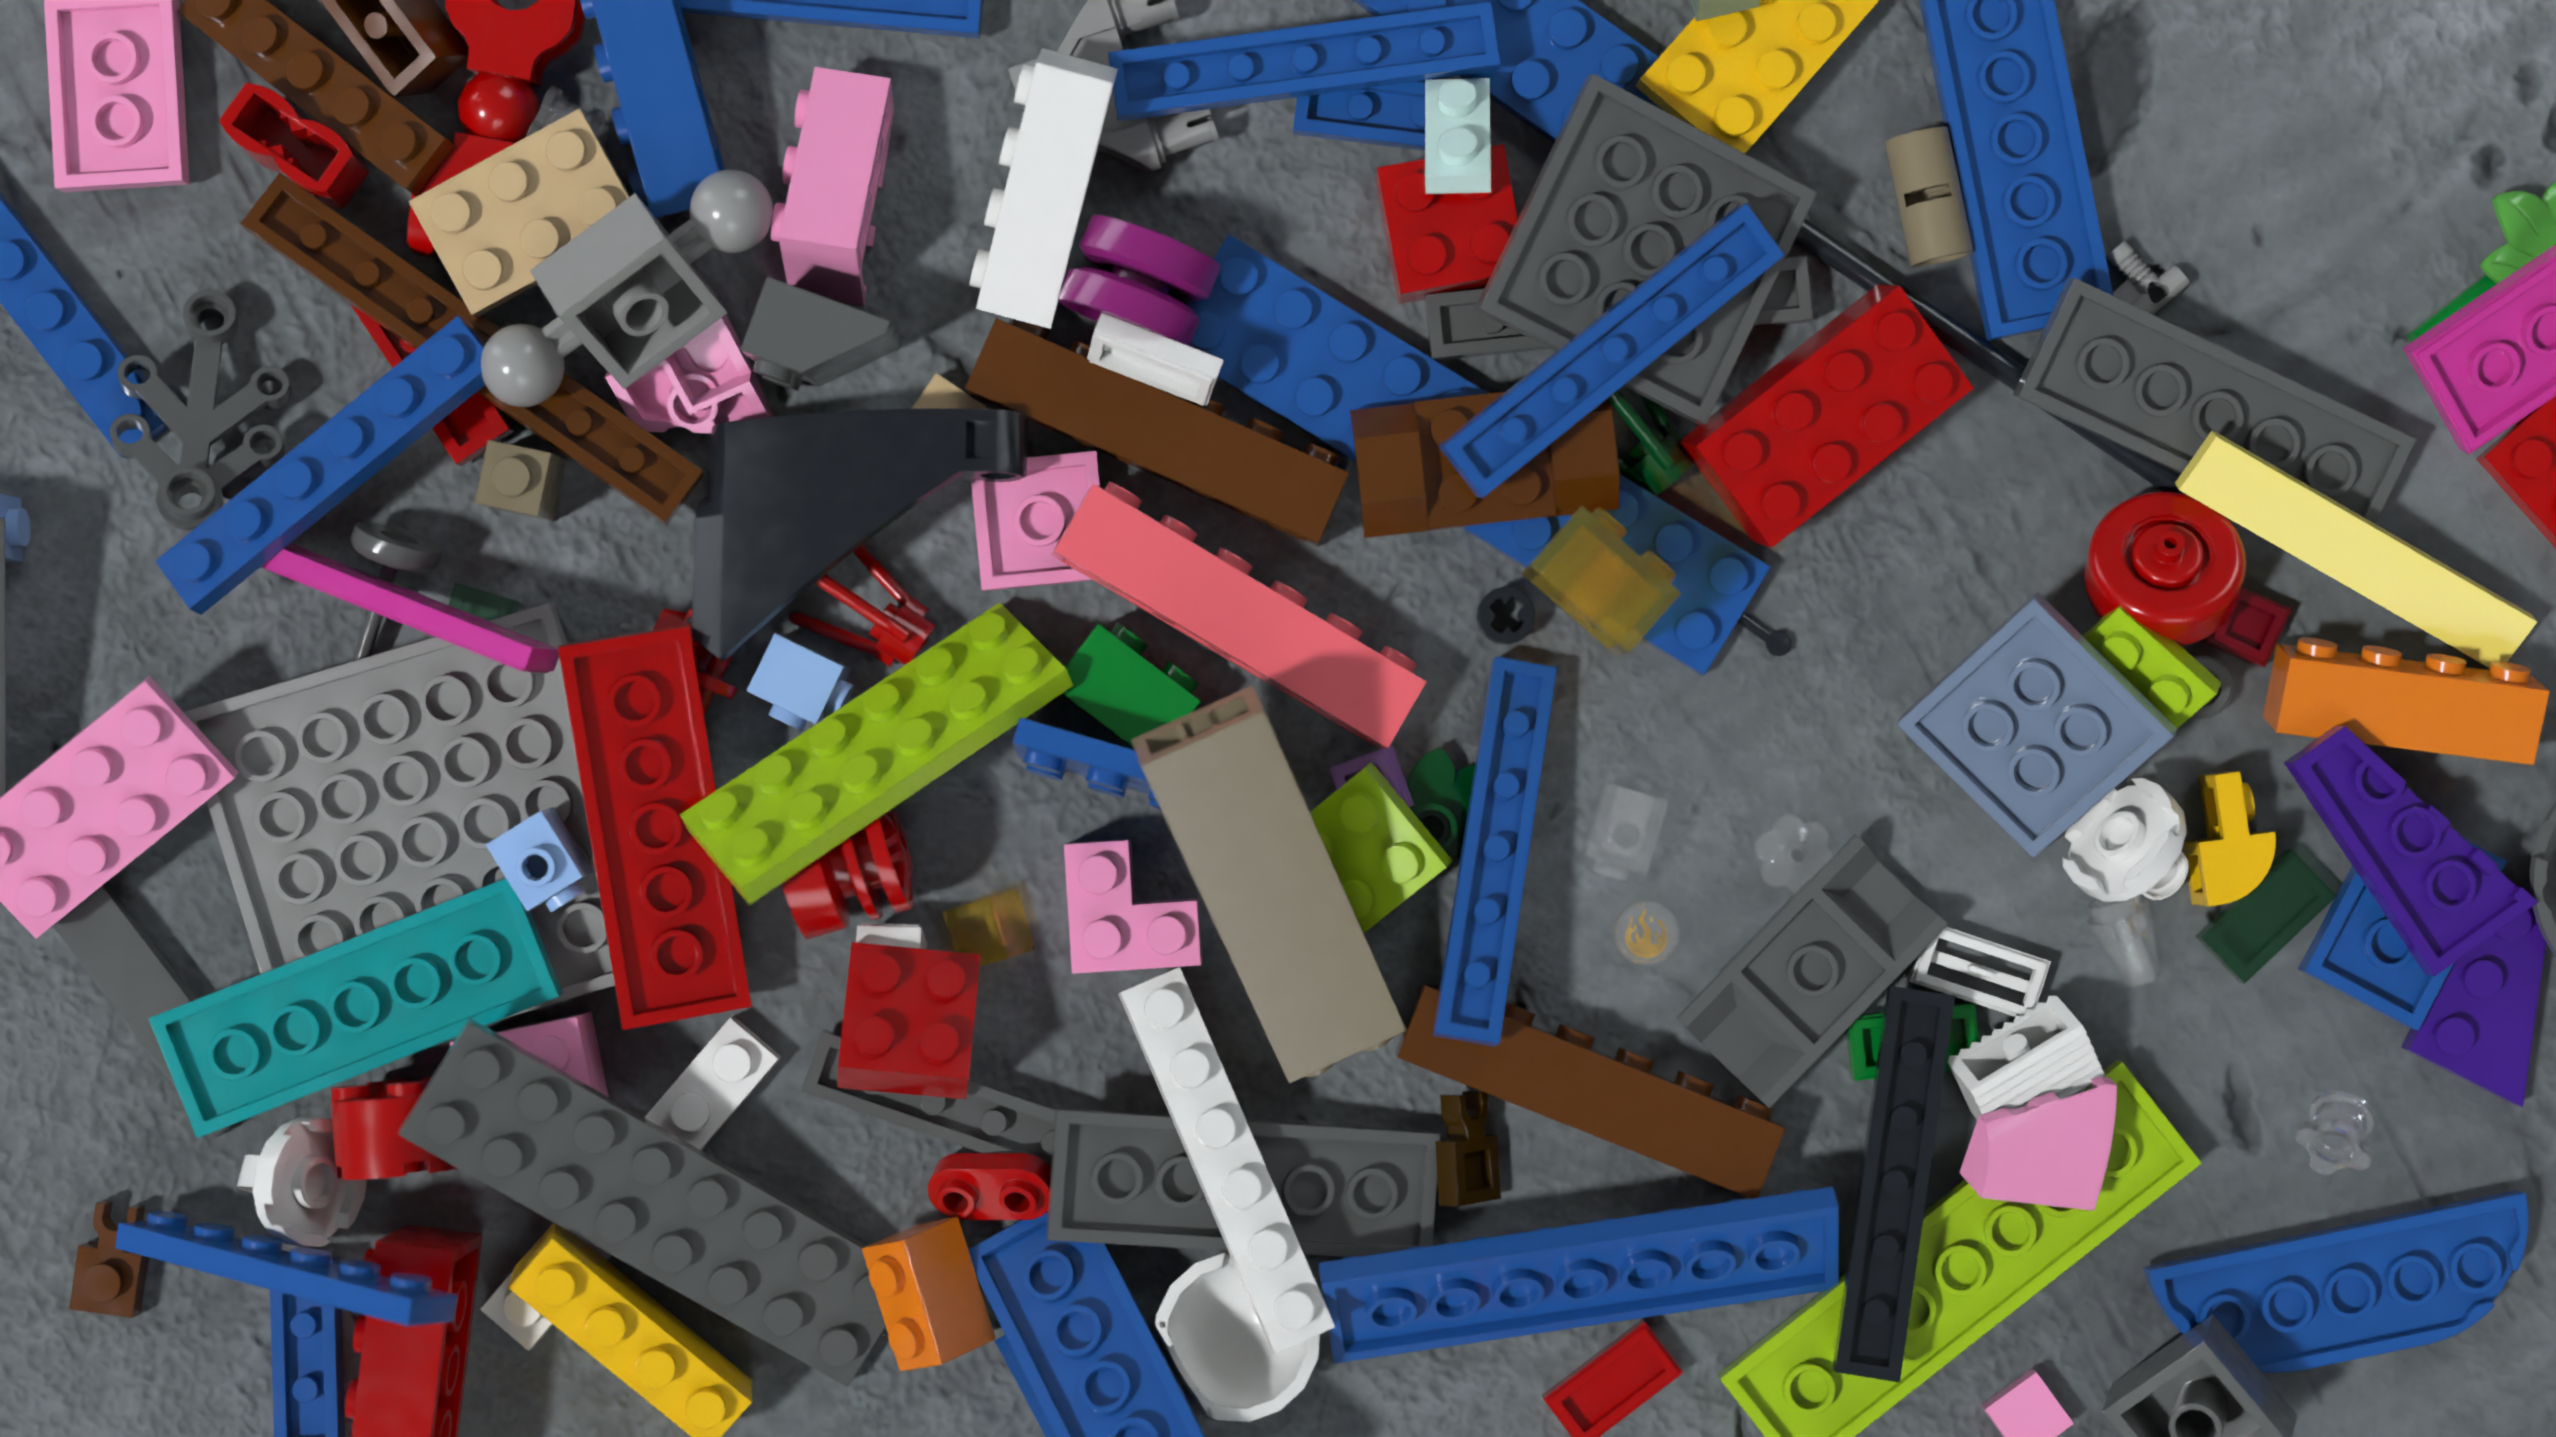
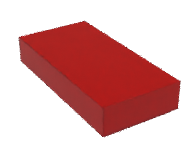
(1612, 1383)

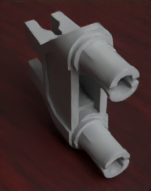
(1140, 141)

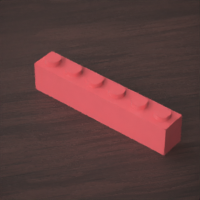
(1239, 616)

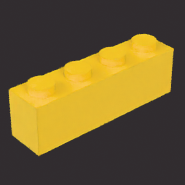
(631, 1334)

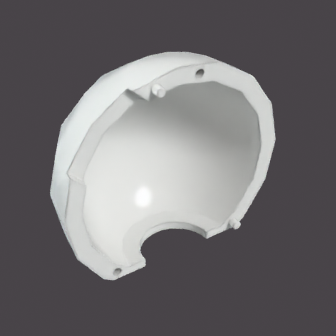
(1222, 1348)

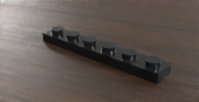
(1893, 1184)

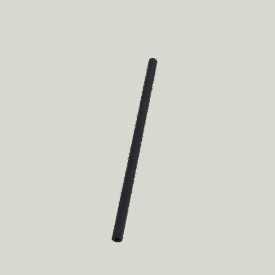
(1967, 344)

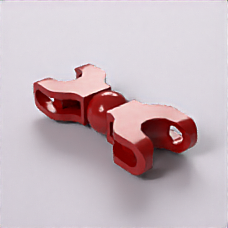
(499, 103)

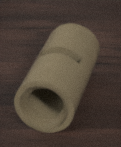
(1929, 197)

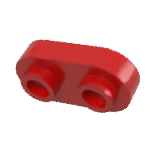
(985, 1183)

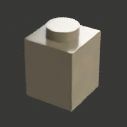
(520, 480)

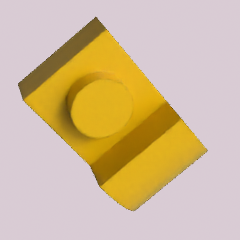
(2231, 857)

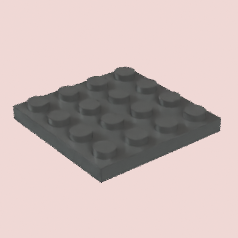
(1614, 208)

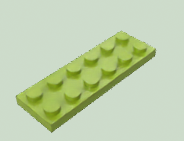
(875, 752)

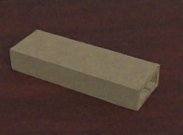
(1269, 884)

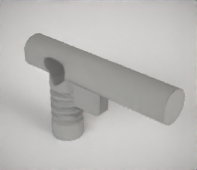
(2138, 279)

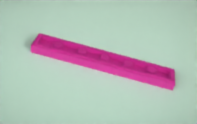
(413, 609)

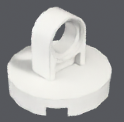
(2129, 845)
(299, 1185)

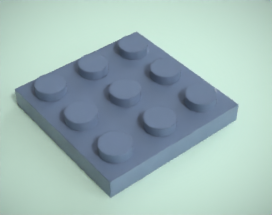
(2036, 725)

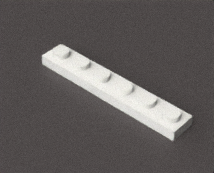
(691, 1110)
(1226, 1160)

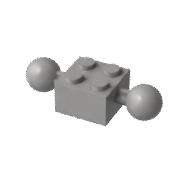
(628, 290)

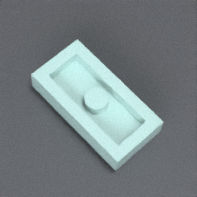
(1457, 136)

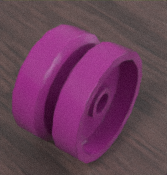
(1142, 275)

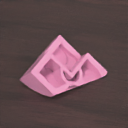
(696, 386)
(2045, 1150)

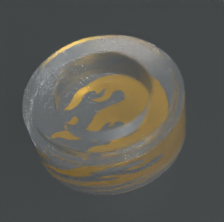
(1646, 933)

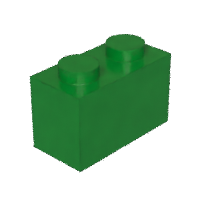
(1125, 688)

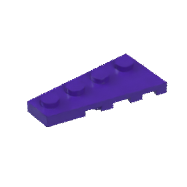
(2415, 865)

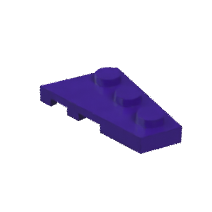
(2488, 1012)

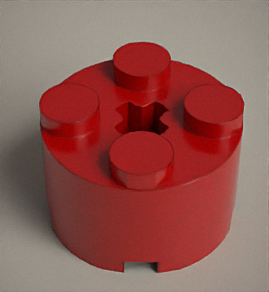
(367, 1130)

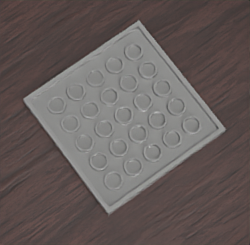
(386, 783)

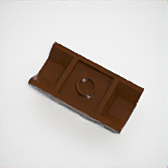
(1415, 488)

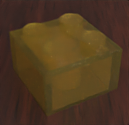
(1603, 580)

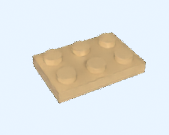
(518, 209)

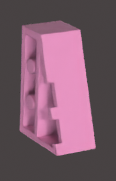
(834, 182)

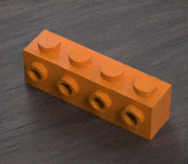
(2407, 702)

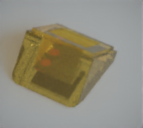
(990, 927)

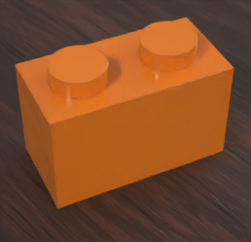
(928, 1294)

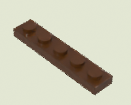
(324, 87)

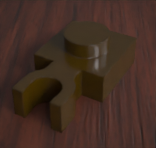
(1468, 1157)

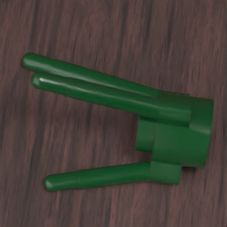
(1658, 453)

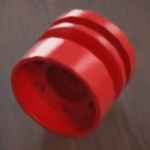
(859, 867)

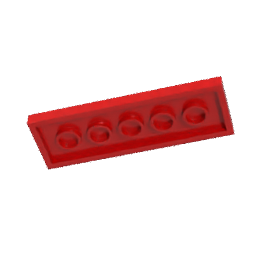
(640, 768)

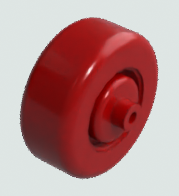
(2166, 565)

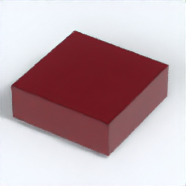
(2251, 629)

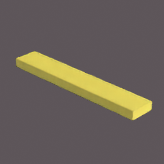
(2354, 551)

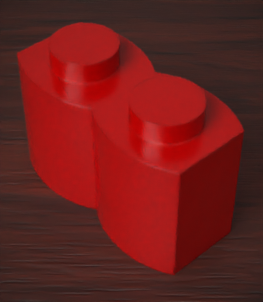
(294, 146)

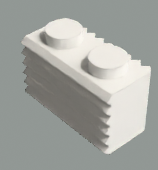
(2027, 1059)

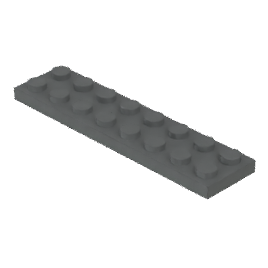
(649, 1200)

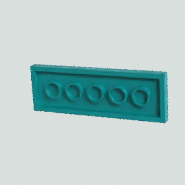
(354, 1006)

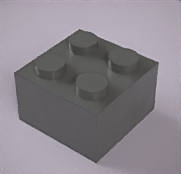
(2198, 1390)

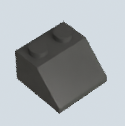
(812, 337)

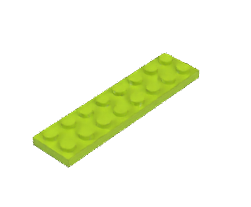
(1971, 1273)

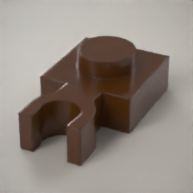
(108, 1277)

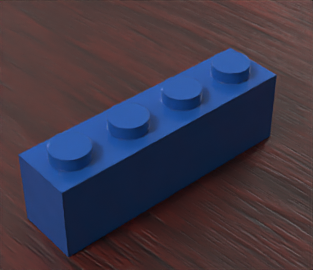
(659, 99)

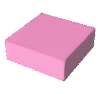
(2027, 1409)

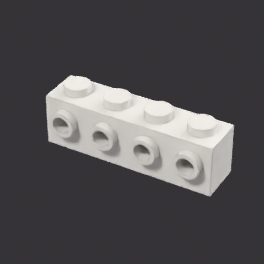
(1044, 188)

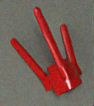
(899, 630)

